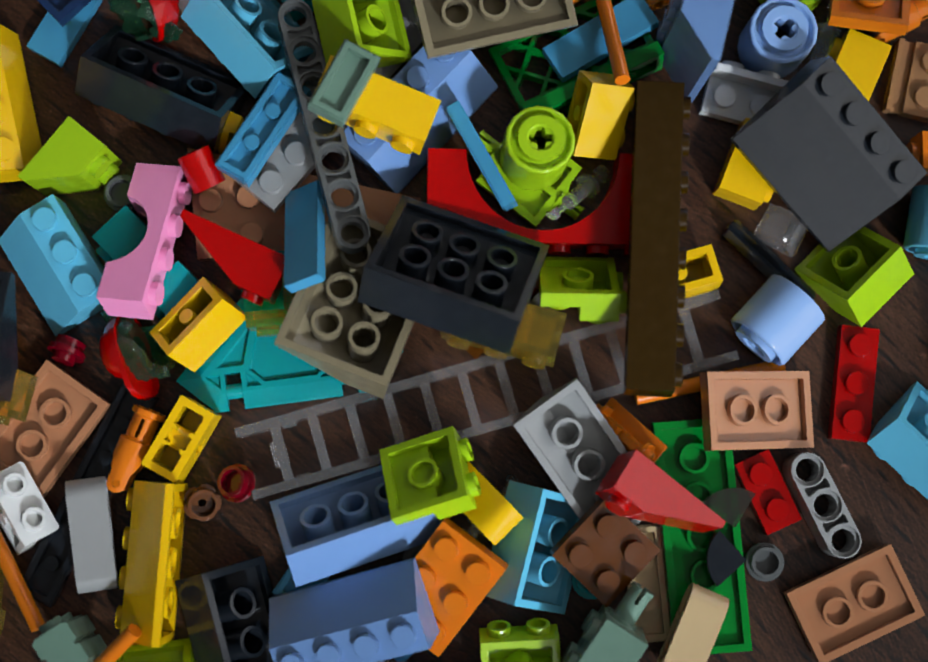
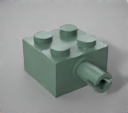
(612, 633)

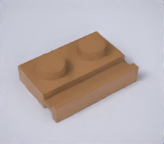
(908, 81)

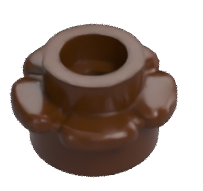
(207, 511)

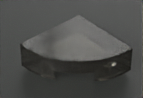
(729, 503)

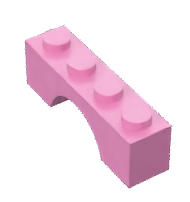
(135, 282)

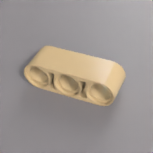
(694, 626)

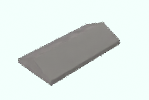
(571, 443)

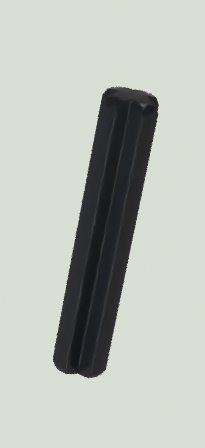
(761, 255)

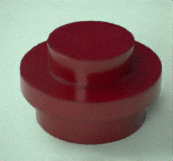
(67, 350)
(236, 483)

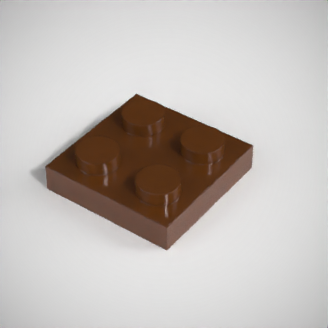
(604, 552)

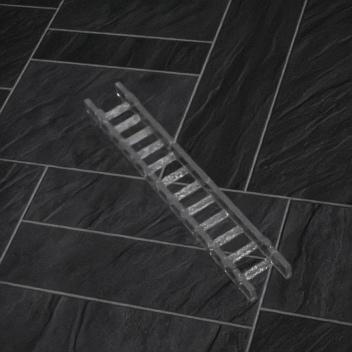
(460, 370)

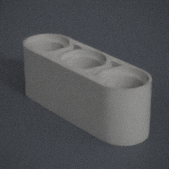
(837, 515)
(91, 534)

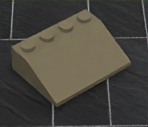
(472, 24)
(339, 333)

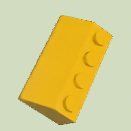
(18, 121)
(152, 560)

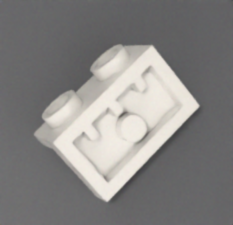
(737, 92)
(23, 509)

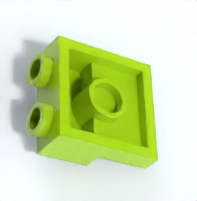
(585, 284)
(429, 476)
(530, 643)

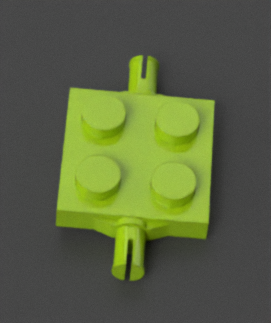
(533, 204)

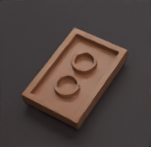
(756, 410)
(56, 426)
(854, 603)

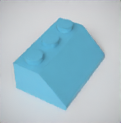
(244, 38)
(55, 263)
(903, 437)
(533, 574)

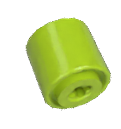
(523, 161)

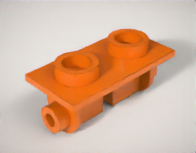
(632, 431)

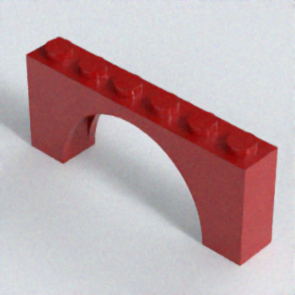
(603, 230)

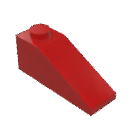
(246, 262)
(646, 493)

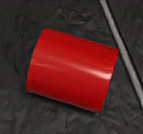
(200, 169)

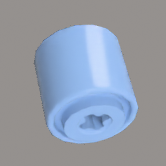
(763, 50)
(777, 320)

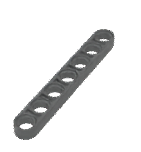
(323, 143)

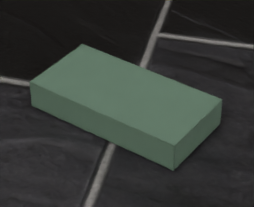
(343, 83)

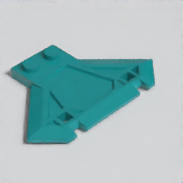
(266, 371)

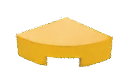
(232, 123)

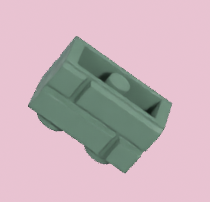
(69, 640)

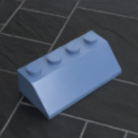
(693, 40)
(445, 78)
(343, 526)
(354, 618)

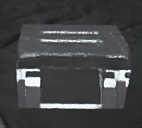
(781, 230)

